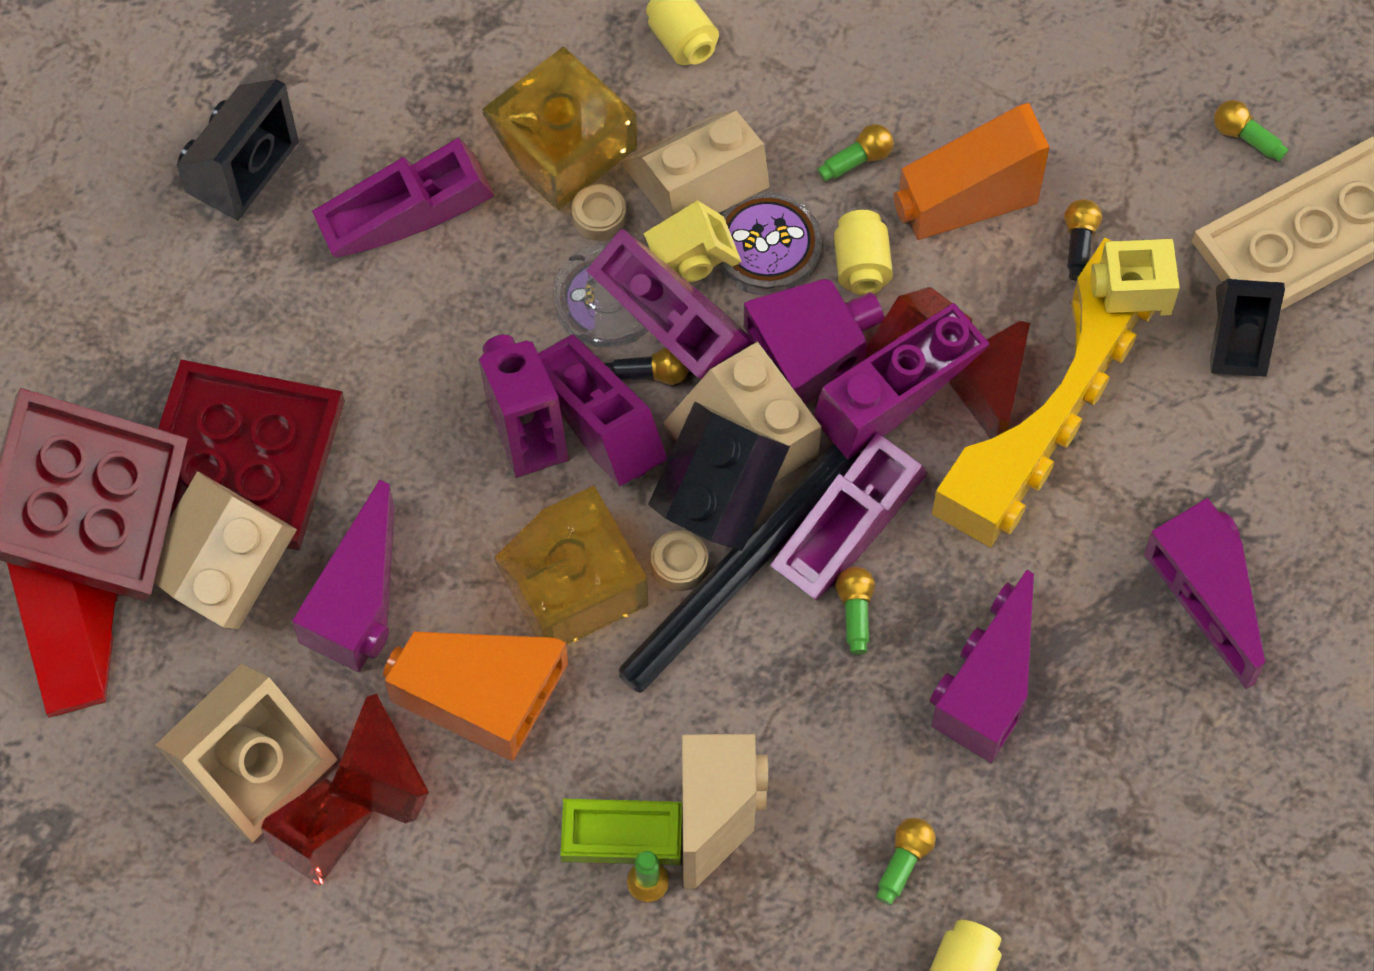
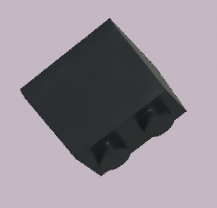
(240, 147)
(718, 477)

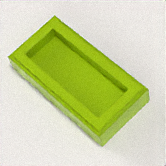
(620, 830)

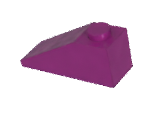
(668, 305)
(603, 411)
(1208, 574)
(350, 600)

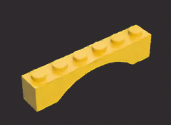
(993, 476)

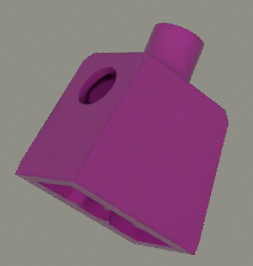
(812, 332)
(515, 386)

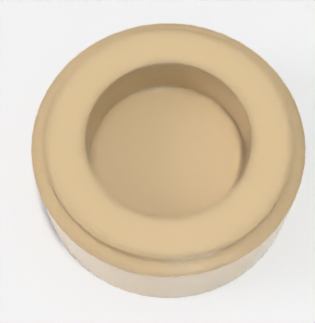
(598, 212)
(679, 560)

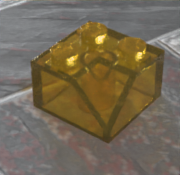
(562, 127)
(573, 569)

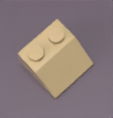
(708, 162)
(759, 396)
(219, 552)
(246, 750)
(720, 795)

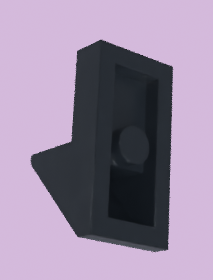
(1245, 326)

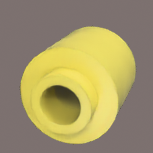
(683, 30)
(862, 252)
(968, 949)

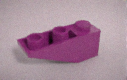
(897, 380)
(992, 686)

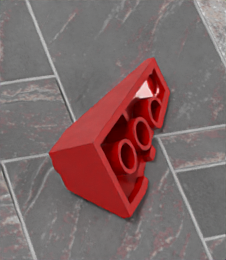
(67, 637)

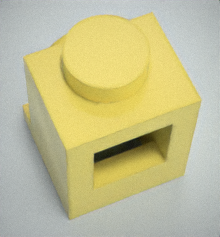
(693, 242)
(1137, 276)

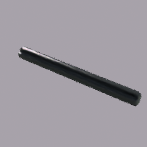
(732, 572)

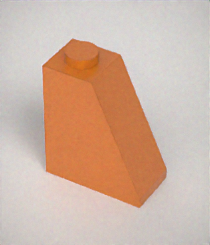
(975, 175)
(477, 683)

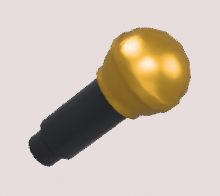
(1082, 221)
(661, 366)

